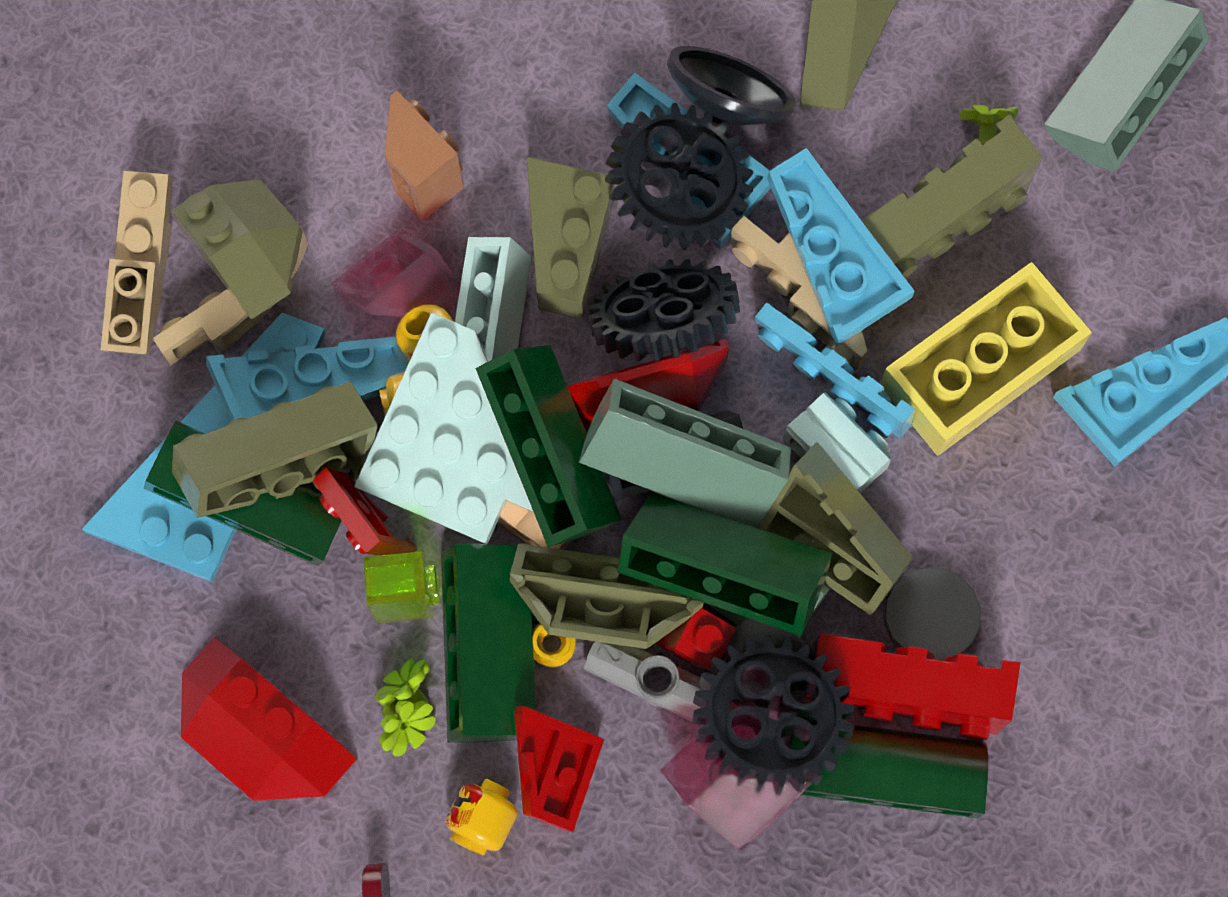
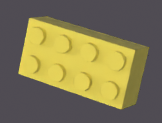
(985, 358)

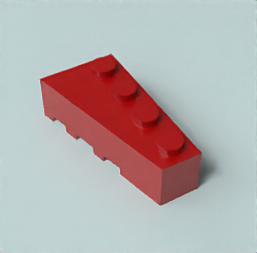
(925, 689)

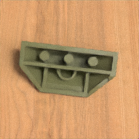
(244, 240)
(589, 600)

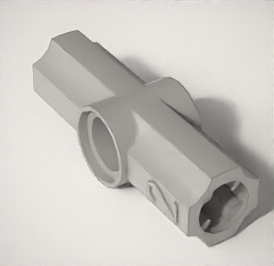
(629, 668)

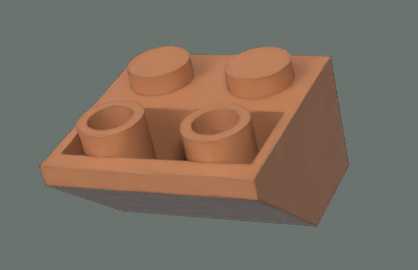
(420, 159)

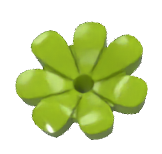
(987, 119)
(404, 685)
(404, 725)

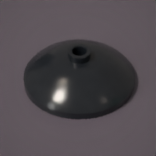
(729, 87)

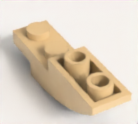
(139, 263)
(788, 275)
(216, 320)

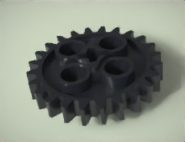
(683, 139)
(664, 309)
(766, 756)

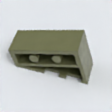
(568, 232)
(830, 514)

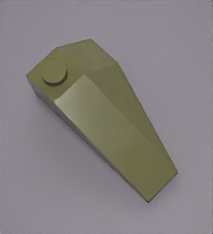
(838, 48)

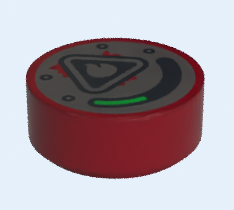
(375, 880)

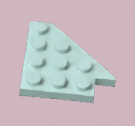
(441, 439)

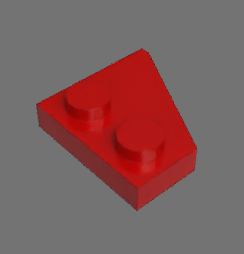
(359, 514)
(554, 767)

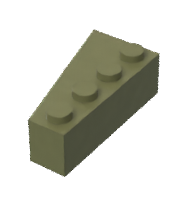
(957, 199)
(275, 450)

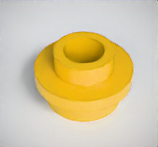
(551, 659)

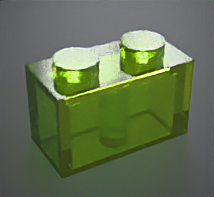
(401, 587)

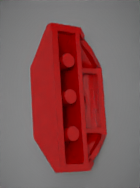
(679, 379)
(256, 731)

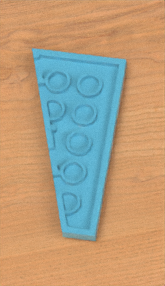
(164, 528)

